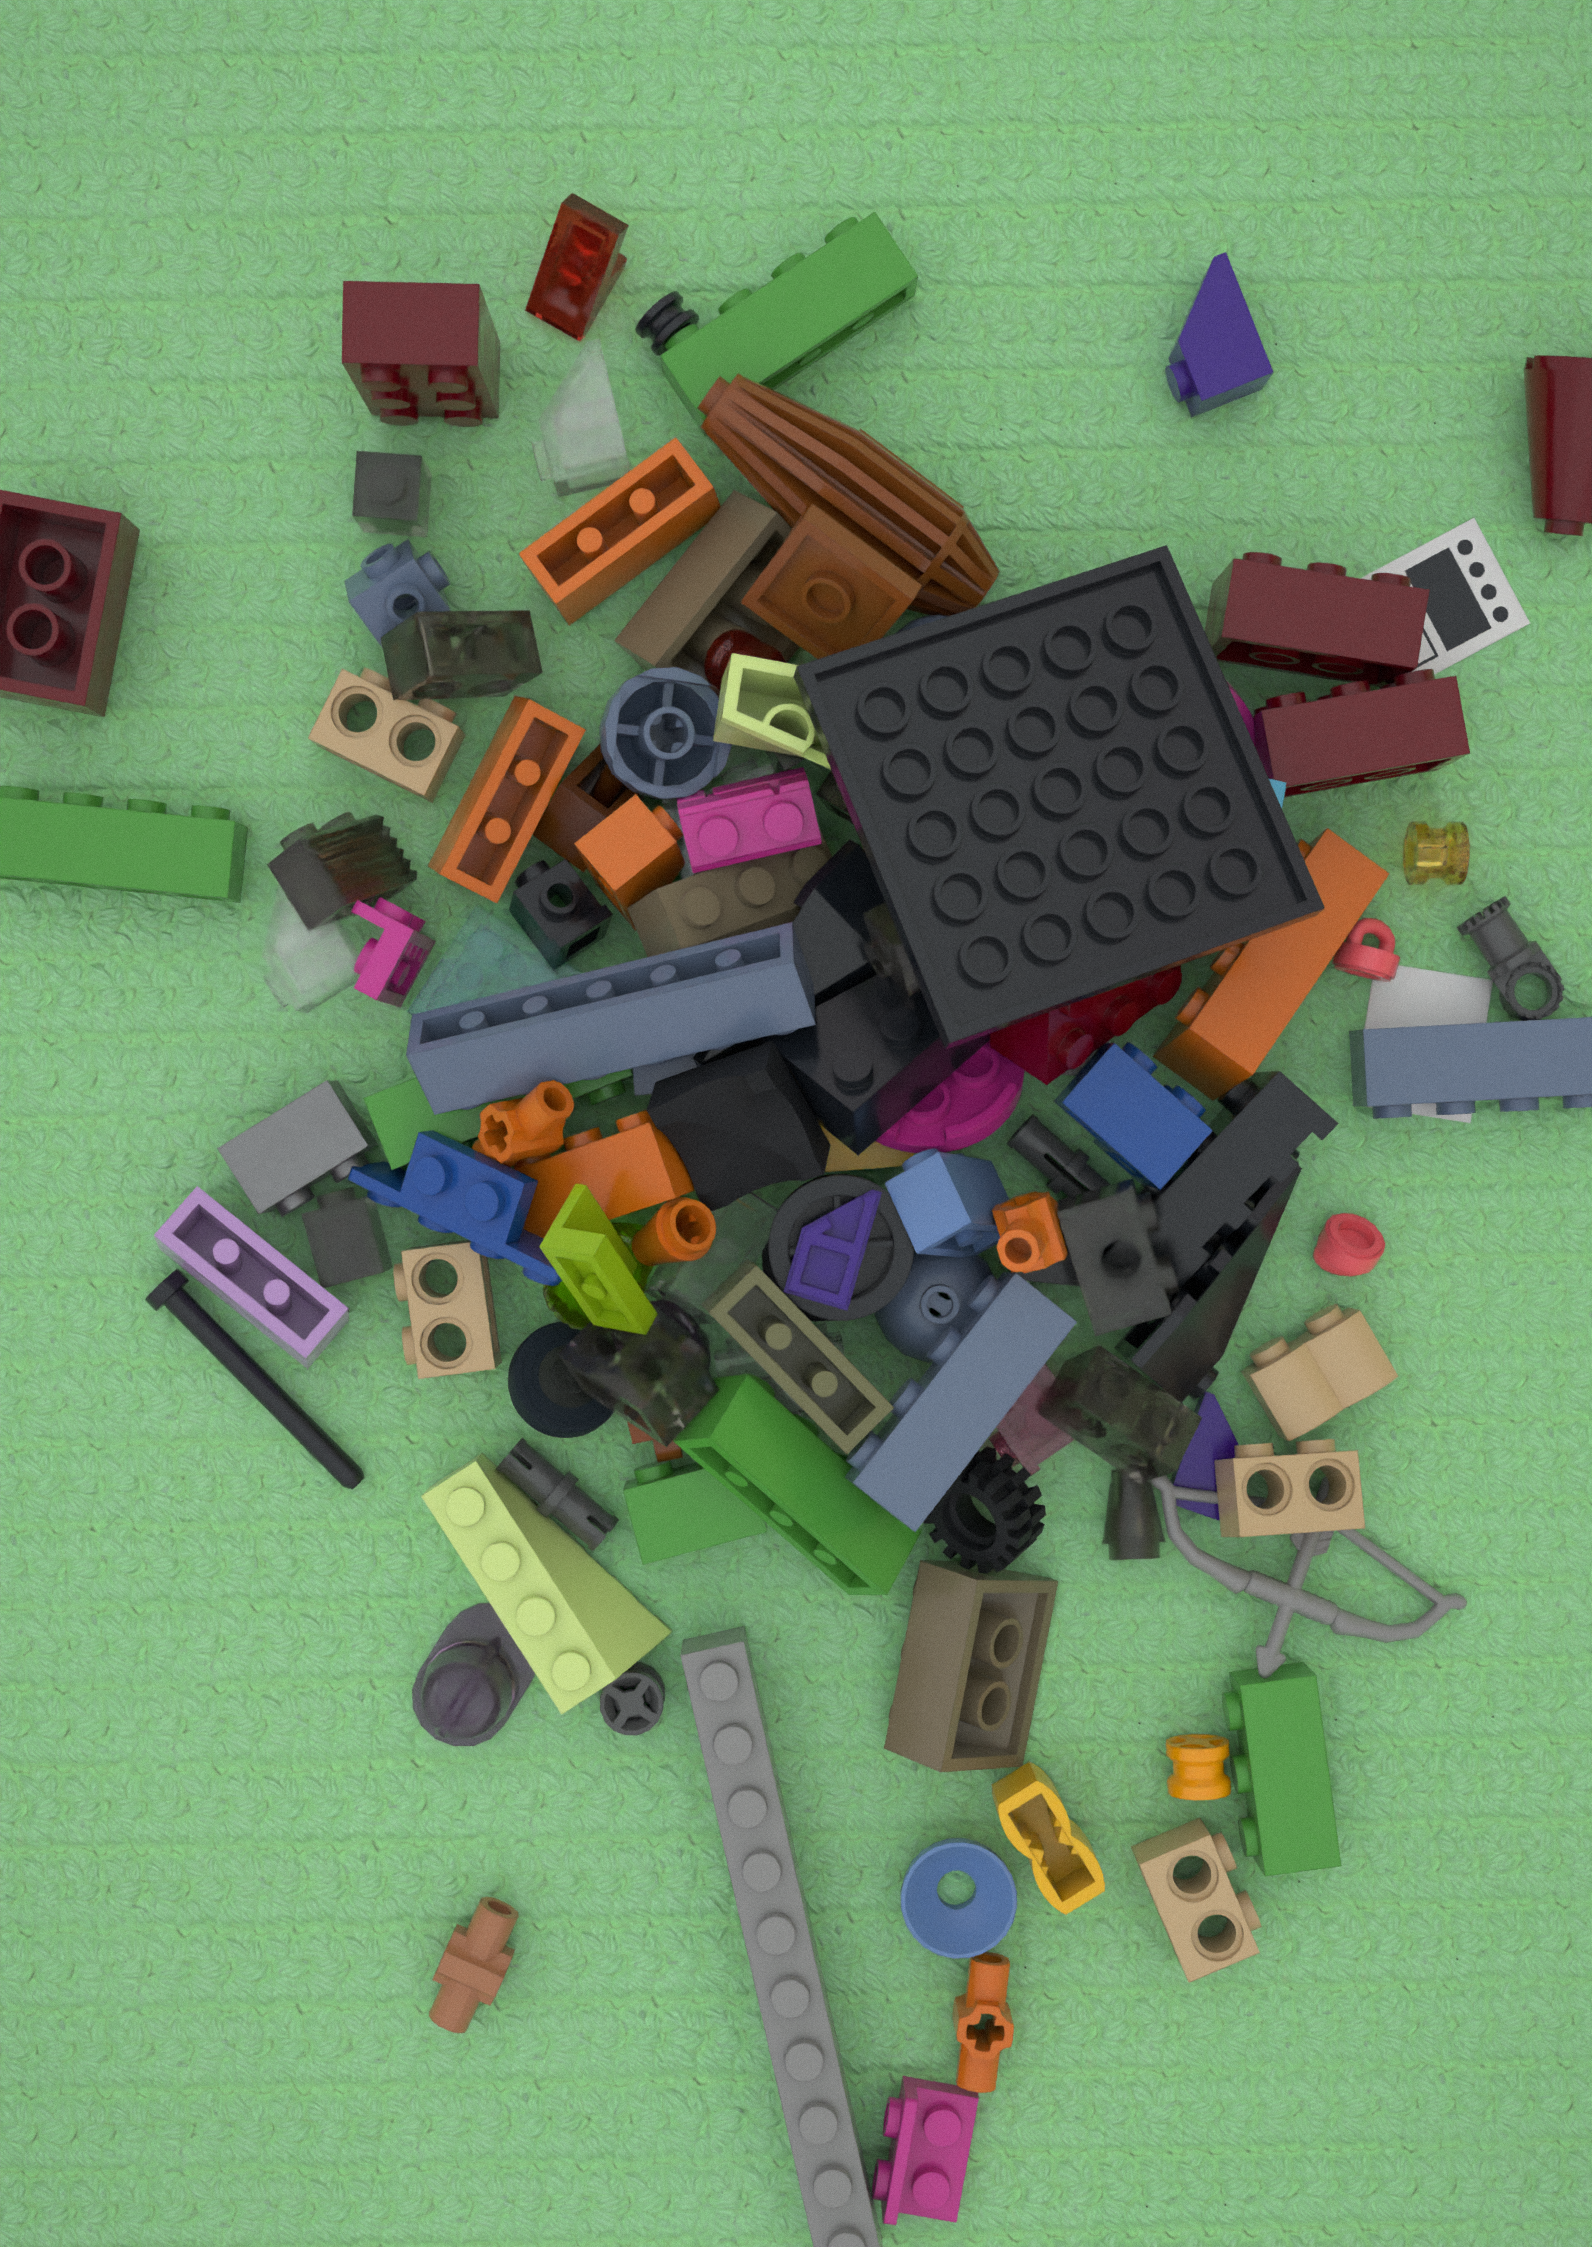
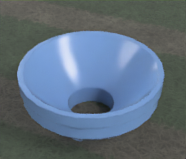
(962, 1928)

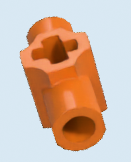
(525, 1125)
(1029, 1232)
(981, 2048)

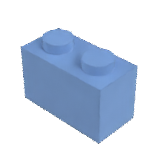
(948, 1203)

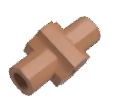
(473, 1965)

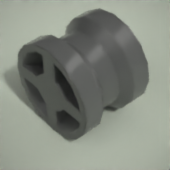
(627, 1710)

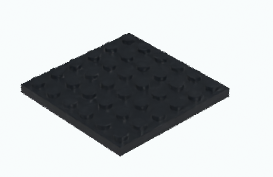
(1056, 794)

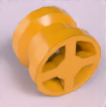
(1198, 1767)

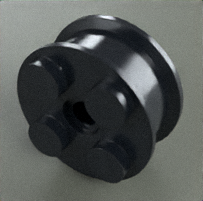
(885, 1259)

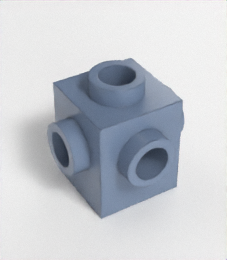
(395, 586)

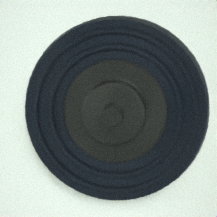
(547, 1391)

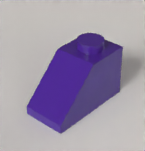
(1218, 346)

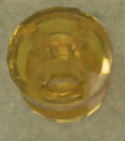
(1436, 853)

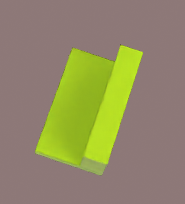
(596, 1265)

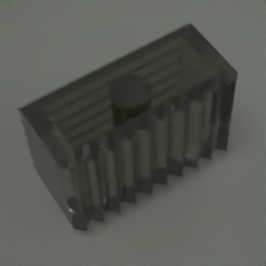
(337, 865)

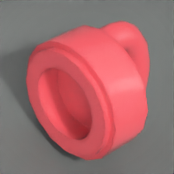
(1365, 960)
(1348, 1245)

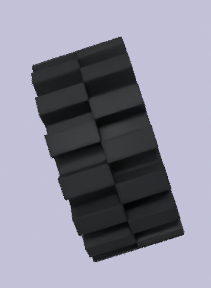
(1009, 1503)

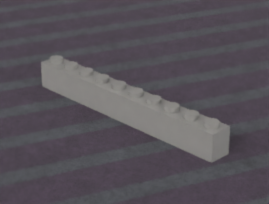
(779, 1940)

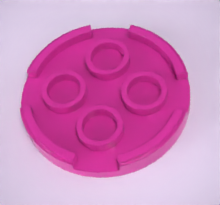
(962, 1107)

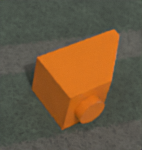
(632, 853)

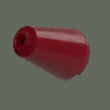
(1560, 441)

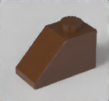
(581, 804)

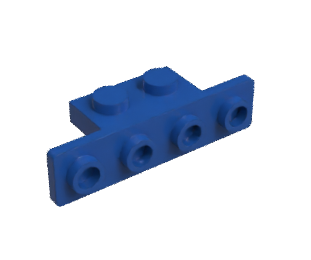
(464, 1195)

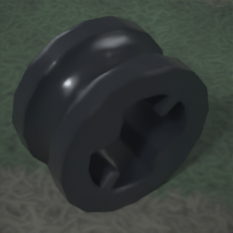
(664, 321)

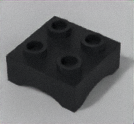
(740, 1125)

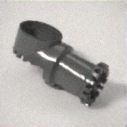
(1511, 958)

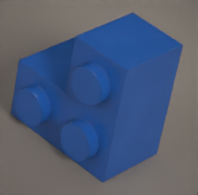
(1133, 1116)

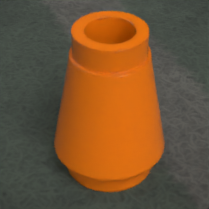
(675, 1233)

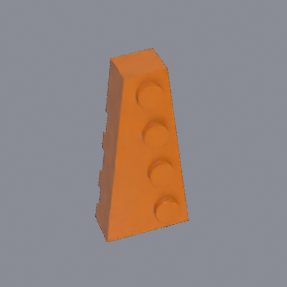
(1263, 981)

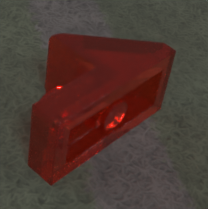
(578, 267)

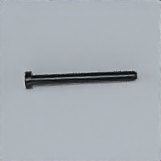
(254, 1378)

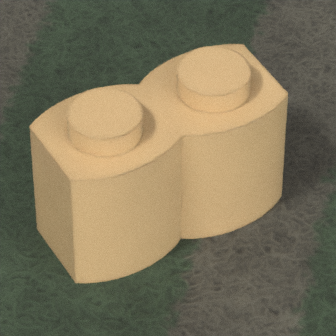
(1318, 1371)

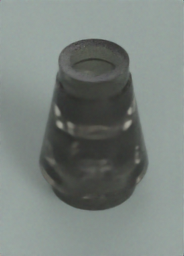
(1132, 1520)

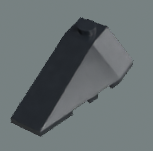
(1184, 1347)

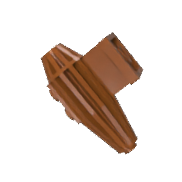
(862, 522)

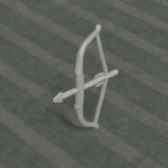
(1290, 1595)

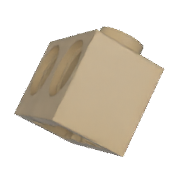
(382, 745)
(467, 1307)
(1289, 1501)
(1189, 1901)

